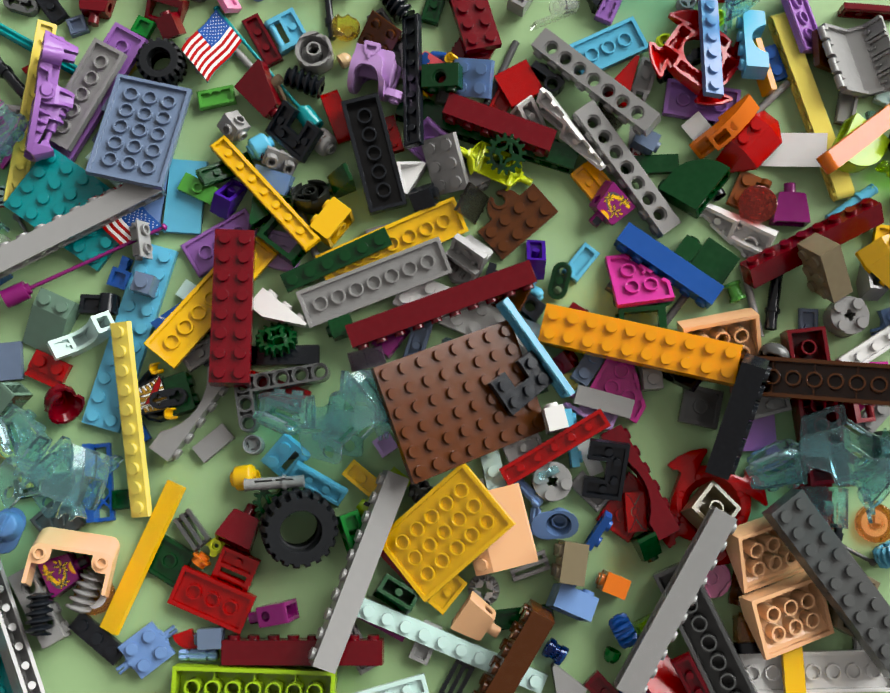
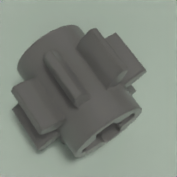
(419, 490)

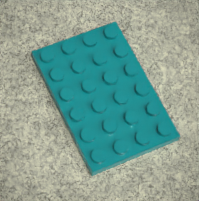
(52, 190)

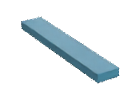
(531, 342)

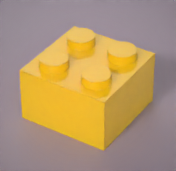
(332, 221)

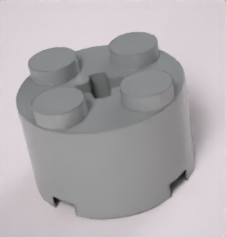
(316, 43)
(853, 309)
(562, 484)

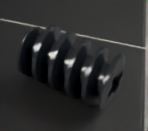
(398, 9)
(303, 82)
(39, 614)

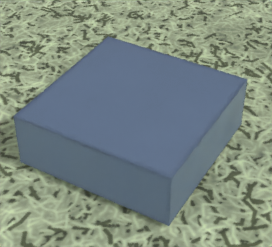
(77, 26)

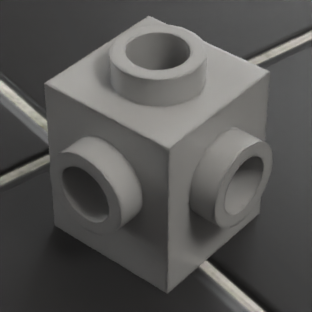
(234, 126)

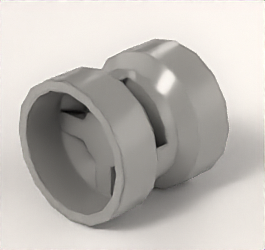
(251, 442)

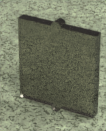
(471, 203)

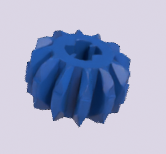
(623, 630)

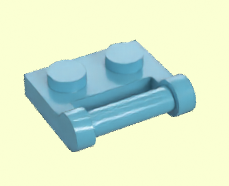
(291, 27)
(281, 452)

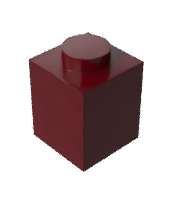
(170, 25)

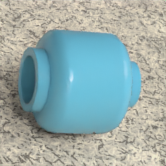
(257, 146)

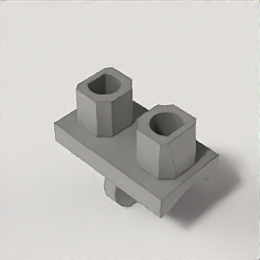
(279, 160)

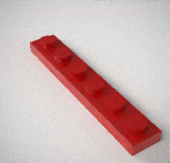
(555, 447)

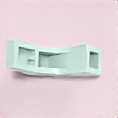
(84, 339)

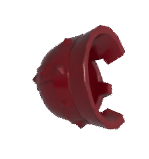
(63, 404)

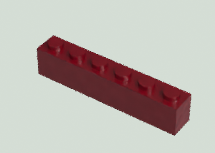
(492, 121)

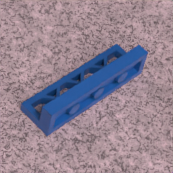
(94, 516)

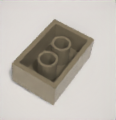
(824, 267)
(570, 562)

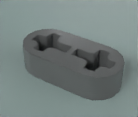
(21, 9)

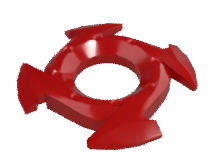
(673, 58)
(692, 476)

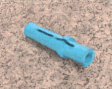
(867, 192)

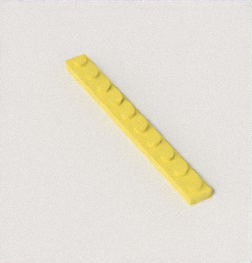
(19, 165)
(131, 419)

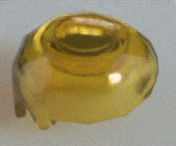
(345, 28)

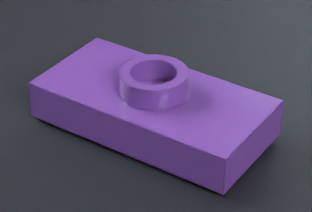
(607, 11)

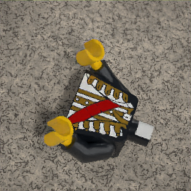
(147, 385)

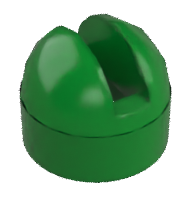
(611, 655)

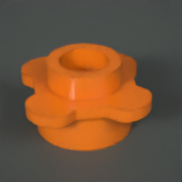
(201, 559)

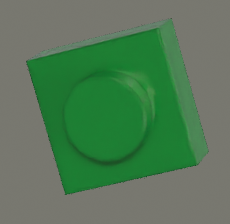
(143, 27)

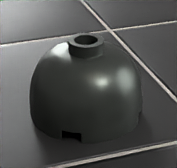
(310, 197)

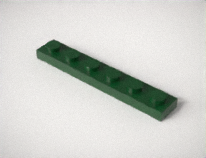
(336, 260)

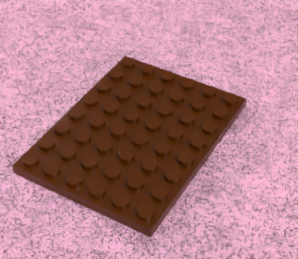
(444, 405)

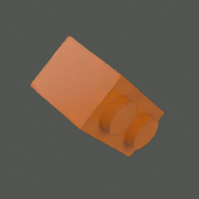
(613, 584)

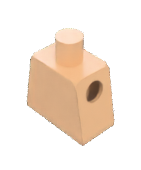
(475, 618)

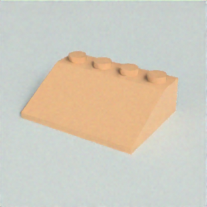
(733, 326)
(517, 544)
(759, 555)
(786, 615)

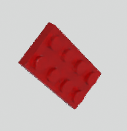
(212, 599)

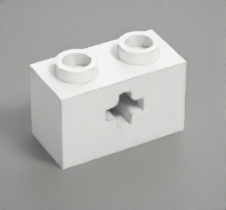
(554, 418)

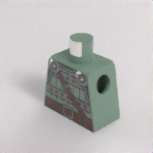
(13, 393)

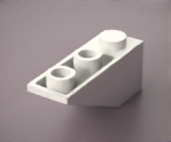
(271, 309)

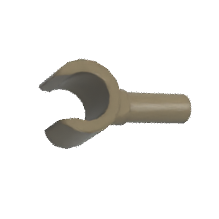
(276, 81)

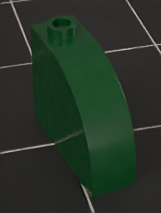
(694, 185)

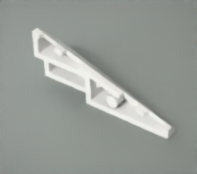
(570, 134)
(742, 234)

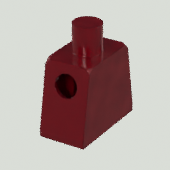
(96, 10)
(239, 529)

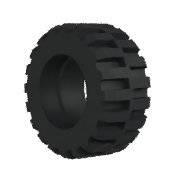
(306, 551)

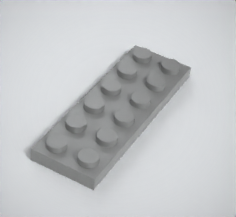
(89, 85)

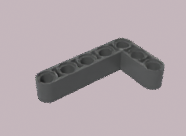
(272, 377)

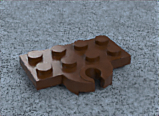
(515, 219)

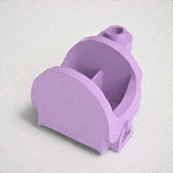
(377, 64)

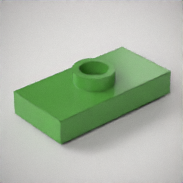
(216, 97)
(191, 186)

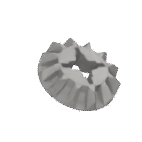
(491, 584)

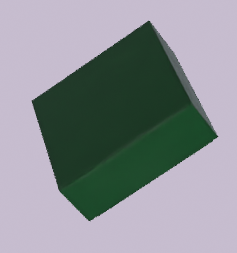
(120, 499)

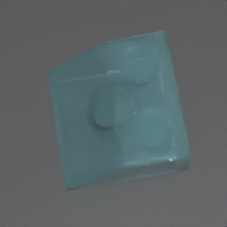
(831, 503)

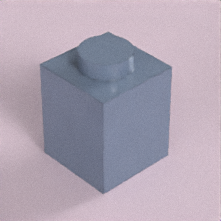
(646, 145)
(144, 284)
(209, 638)

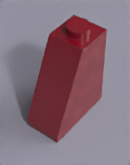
(258, 89)

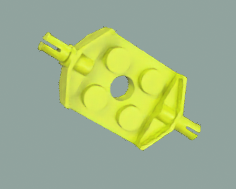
(477, 163)

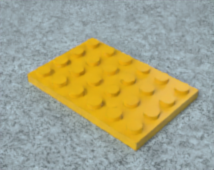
(446, 531)

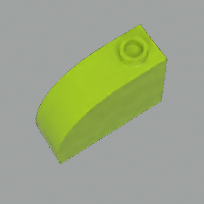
(869, 155)

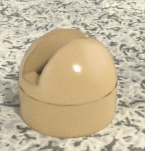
(344, 59)

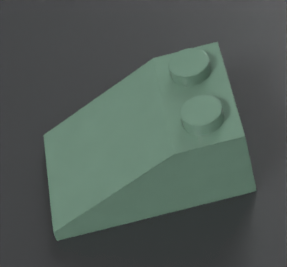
(49, 319)

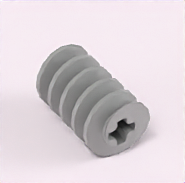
(87, 592)

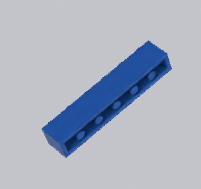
(667, 264)

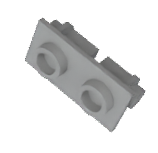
(141, 232)

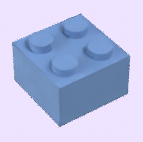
(477, 77)
(572, 601)

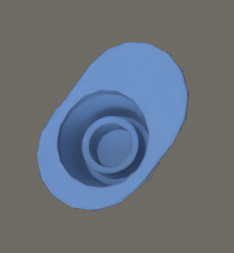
(554, 524)
(11, 528)

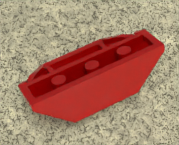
(752, 144)

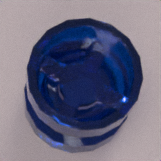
(555, 651)

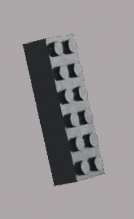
(374, 153)
(739, 411)

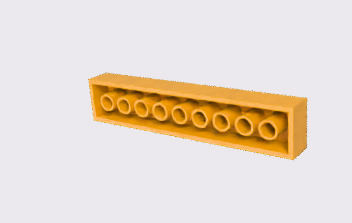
(640, 344)

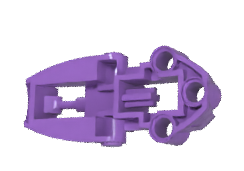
(50, 100)

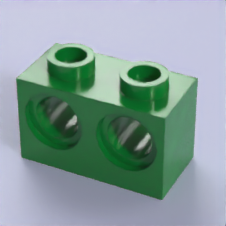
(348, 525)

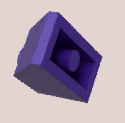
(228, 198)
(537, 255)

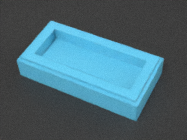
(582, 261)

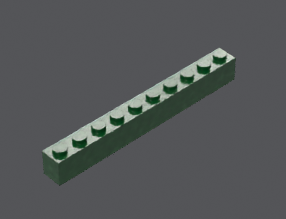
(560, 157)

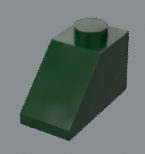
(341, 181)
(258, 215)
(647, 546)

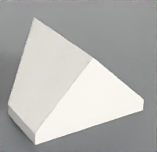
(528, 110)
(410, 174)

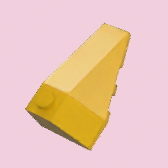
(876, 259)

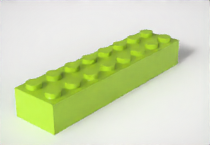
(250, 679)

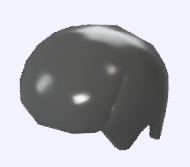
(774, 350)

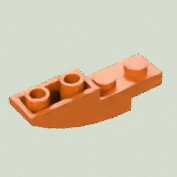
(727, 127)

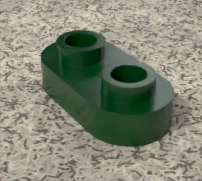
(559, 280)

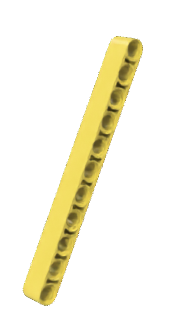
(807, 99)

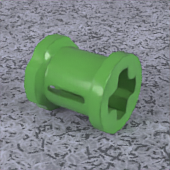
(735, 291)

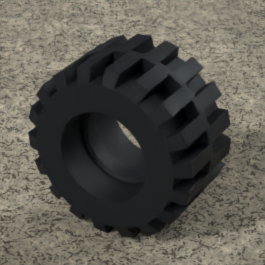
(155, 51)

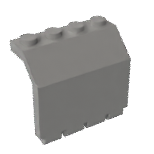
(858, 57)

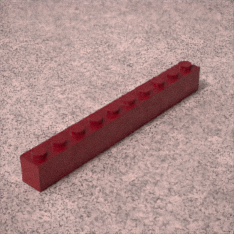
(441, 304)

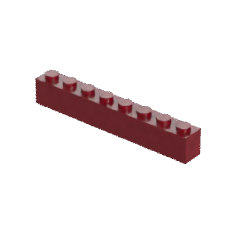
(838, 227)
(295, 650)

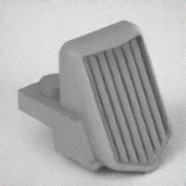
(467, 258)

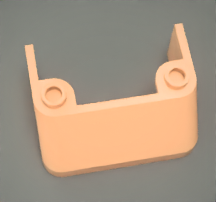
(102, 547)

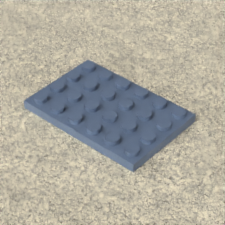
(139, 132)

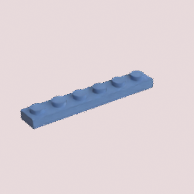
(710, 49)

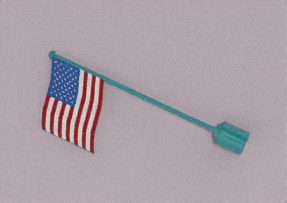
(216, 44)

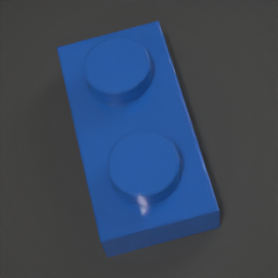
(776, 63)
(603, 524)

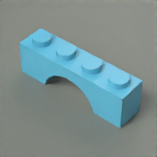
(753, 61)

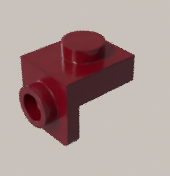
(566, 361)

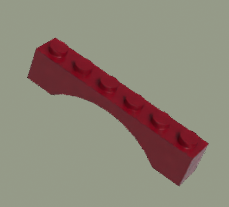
(659, 515)

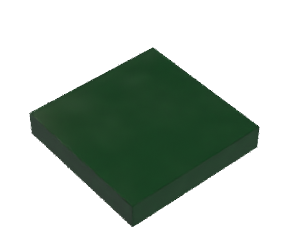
(715, 260)
(170, 560)

